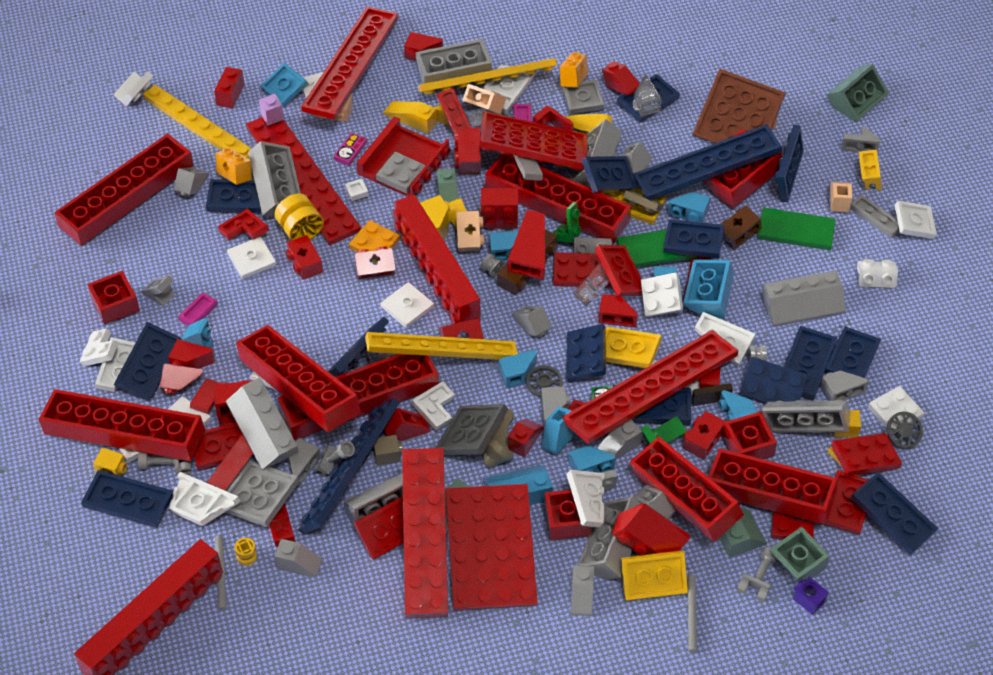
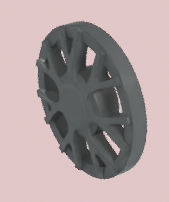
(543, 380)
(904, 430)

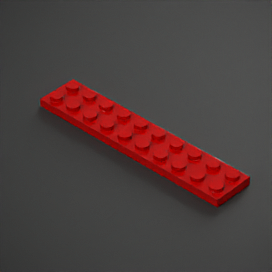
(349, 63)
(338, 220)
(649, 386)

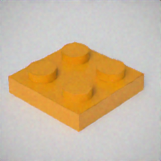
(372, 237)

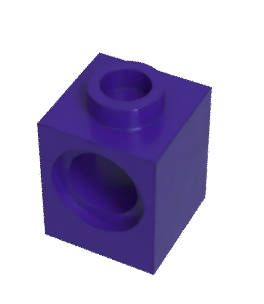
(810, 603)

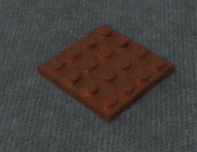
(737, 105)

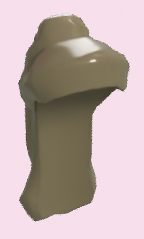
(497, 449)

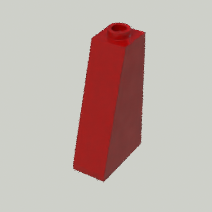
(529, 247)

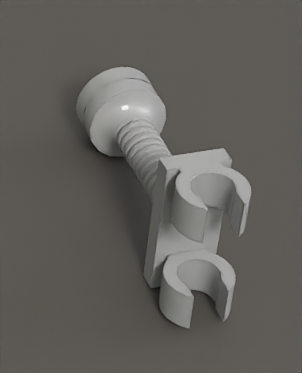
(331, 454)
(144, 461)
(756, 582)

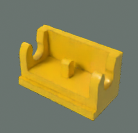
(870, 169)

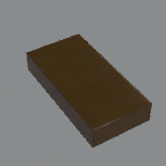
(709, 394)

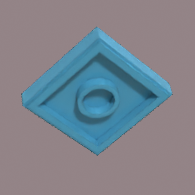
(285, 84)

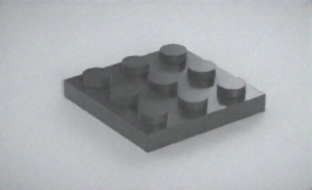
(472, 429)

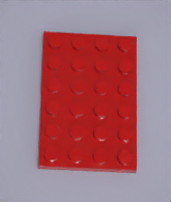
(533, 140)
(491, 547)

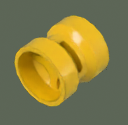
(245, 551)

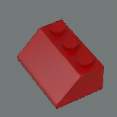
(648, 531)

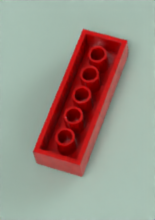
(774, 485)
(687, 489)

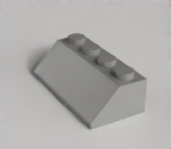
(453, 61)
(600, 142)
(273, 175)
(804, 298)
(807, 416)
(262, 424)
(374, 498)
(603, 549)

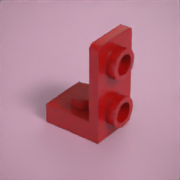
(549, 115)

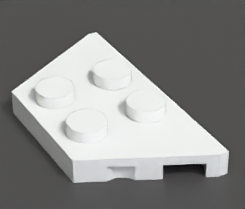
(510, 87)
(200, 500)

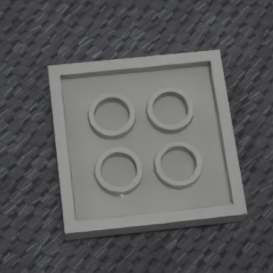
(261, 492)

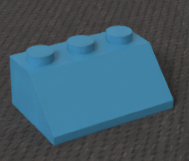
(709, 287)
(536, 478)

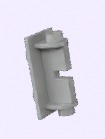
(587, 245)

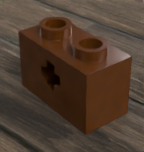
(741, 227)

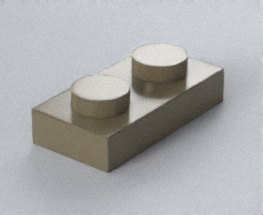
(635, 199)

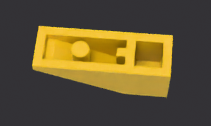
(414, 114)

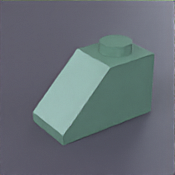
(447, 184)

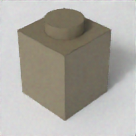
(387, 450)

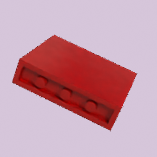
(405, 142)

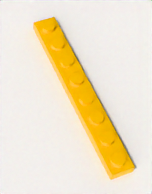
(479, 78)
(194, 121)
(439, 346)

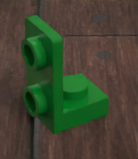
(567, 232)
(668, 431)

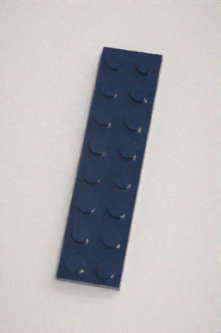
(707, 162)
(343, 474)

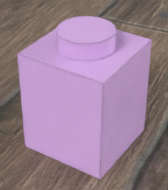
(271, 109)

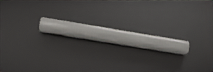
(221, 588)
(692, 622)

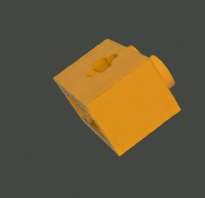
(573, 70)
(233, 166)

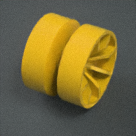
(298, 217)

